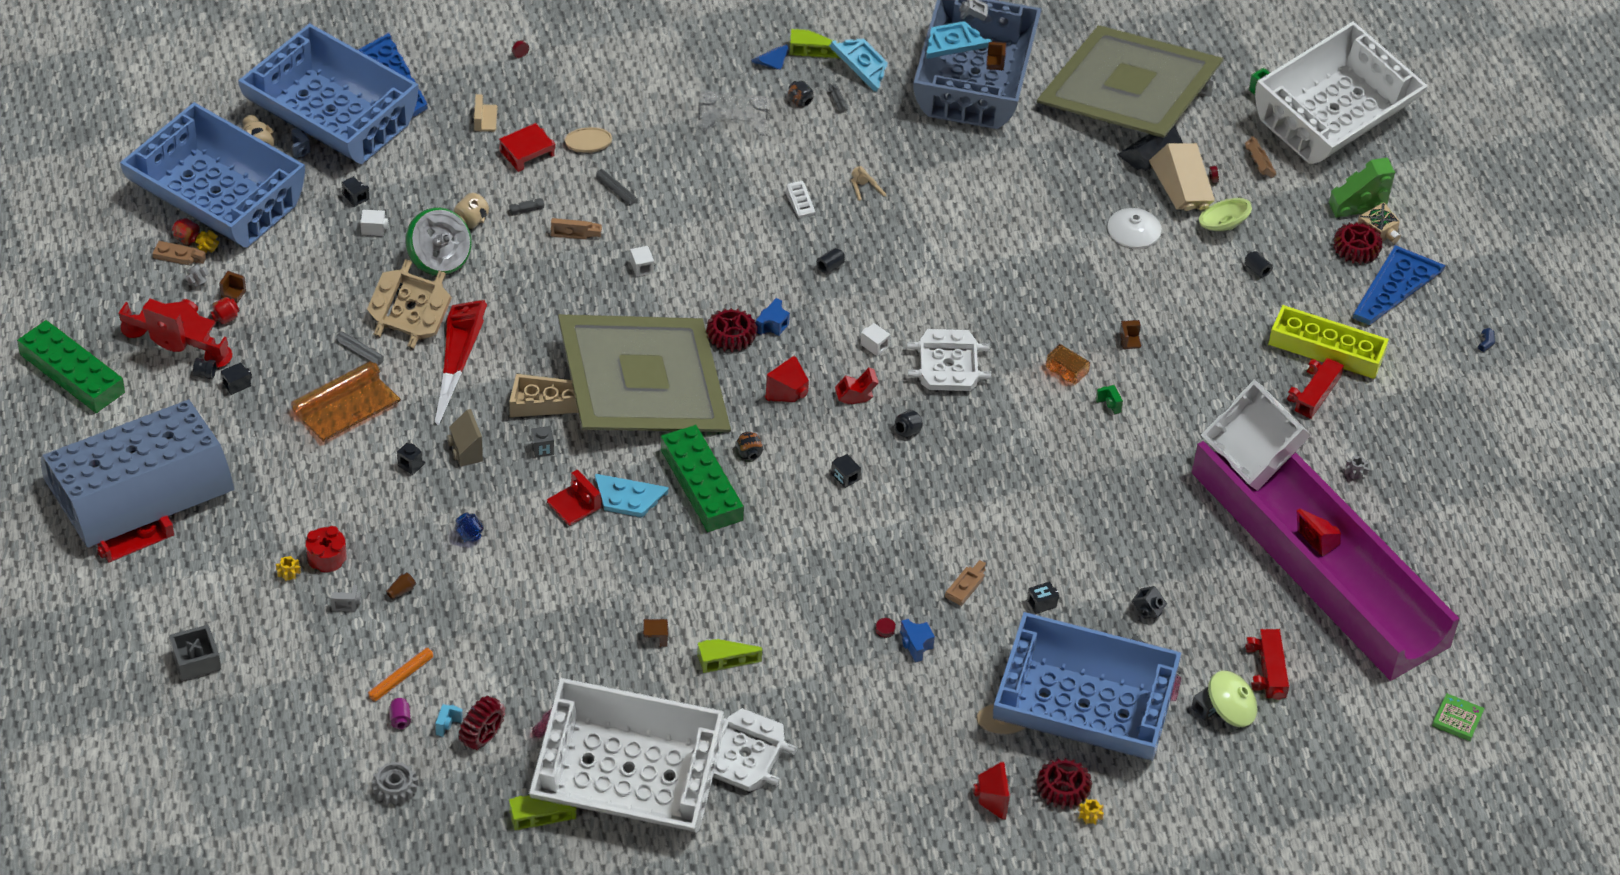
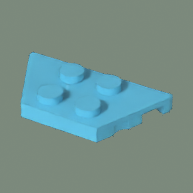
(954, 39)
(862, 60)
(628, 496)

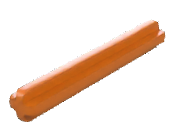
(400, 674)

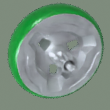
(445, 226)

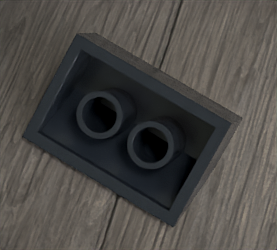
(1144, 149)

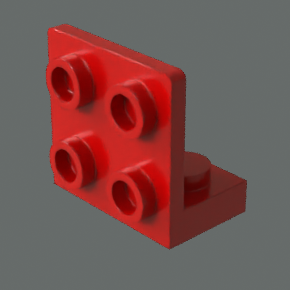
(576, 500)

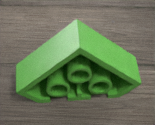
(1363, 189)

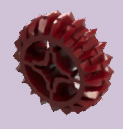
(1352, 243)
(726, 329)
(482, 722)
(1065, 777)

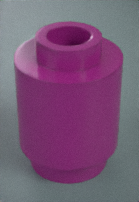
(400, 713)

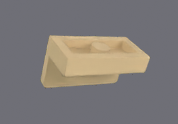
(484, 116)

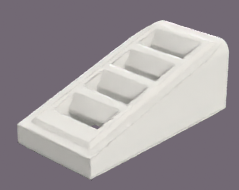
(797, 189)

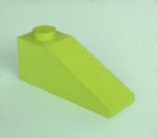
(810, 44)
(724, 654)
(533, 812)

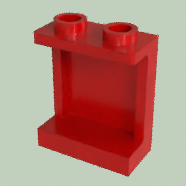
(526, 145)

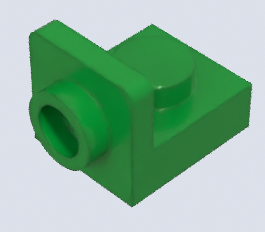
(1111, 396)

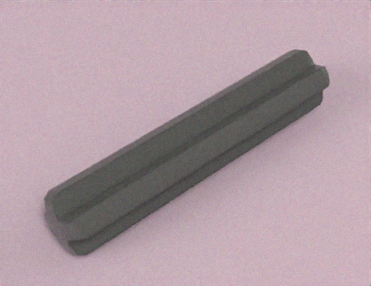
(616, 187)
(360, 348)

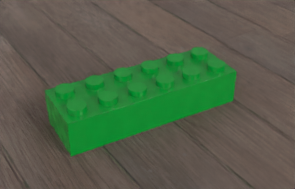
(71, 366)
(702, 478)

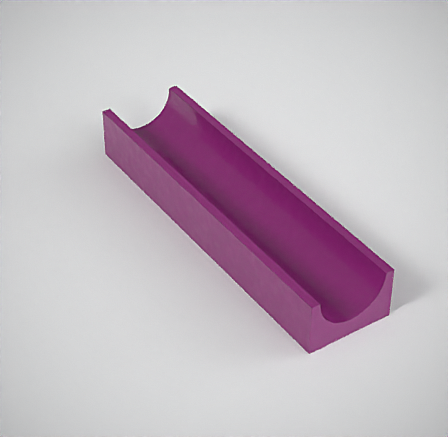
(1357, 583)

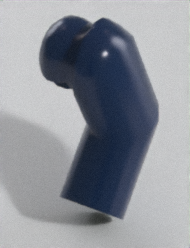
(1489, 341)

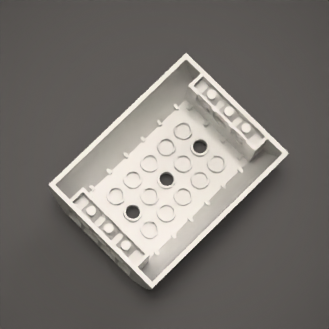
(1300, 93)
(623, 730)

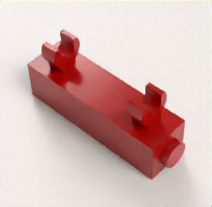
(1319, 387)
(1273, 664)

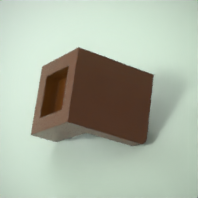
(996, 56)
(232, 286)
(1129, 334)
(656, 629)

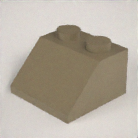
(466, 439)

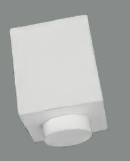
(373, 222)
(642, 261)
(875, 339)

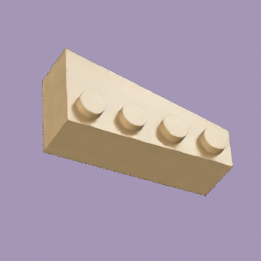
(541, 396)

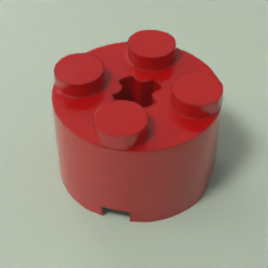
(326, 549)

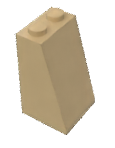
(1183, 176)

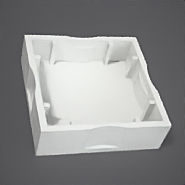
(1256, 435)

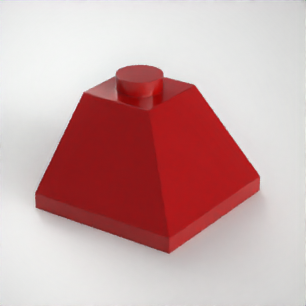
(787, 382)
(1318, 532)
(993, 790)

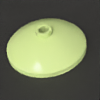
(1225, 214)
(1232, 698)

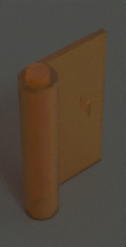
(344, 401)

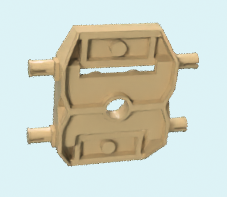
(430, 302)

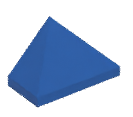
(772, 58)

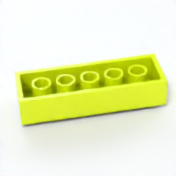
(1323, 339)

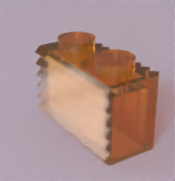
(1067, 364)

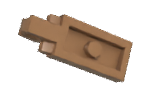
(1260, 157)
(574, 229)
(178, 253)
(966, 583)

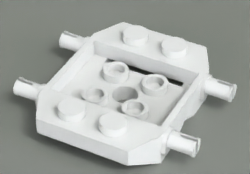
(935, 374)
(754, 770)

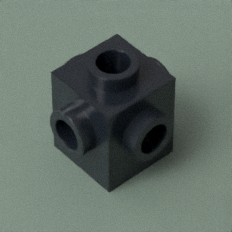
(1149, 602)

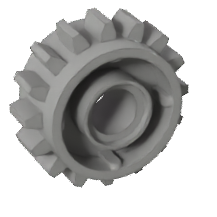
(394, 783)

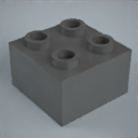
(195, 652)

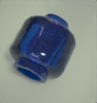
(469, 527)

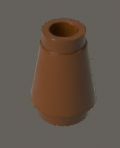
(401, 585)

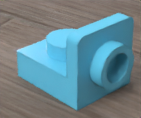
(446, 715)

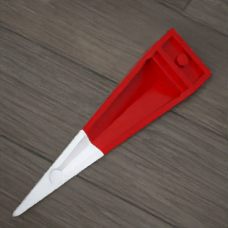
(462, 331)

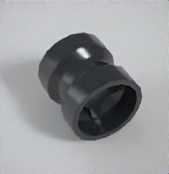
(204, 368)

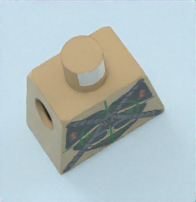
(1383, 221)

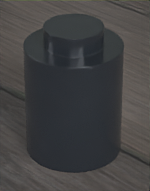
(830, 260)
(1258, 264)

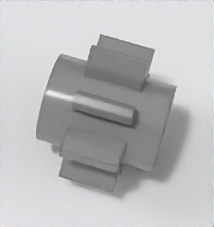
(196, 275)
(1357, 467)

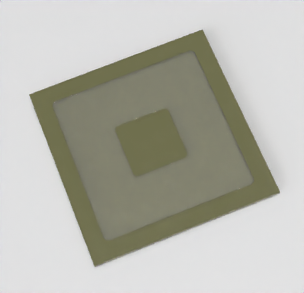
(1130, 80)
(643, 373)

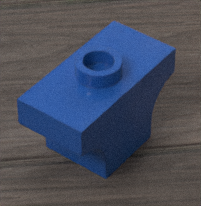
(773, 319)
(916, 638)

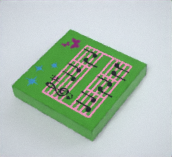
(1458, 717)

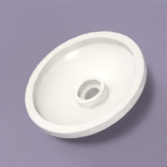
(1134, 228)

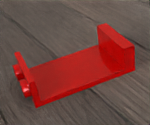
(131, 542)

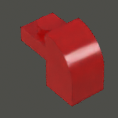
(857, 390)

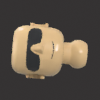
(258, 129)
(472, 209)

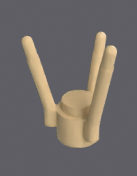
(861, 177)

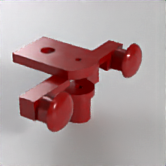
(174, 328)

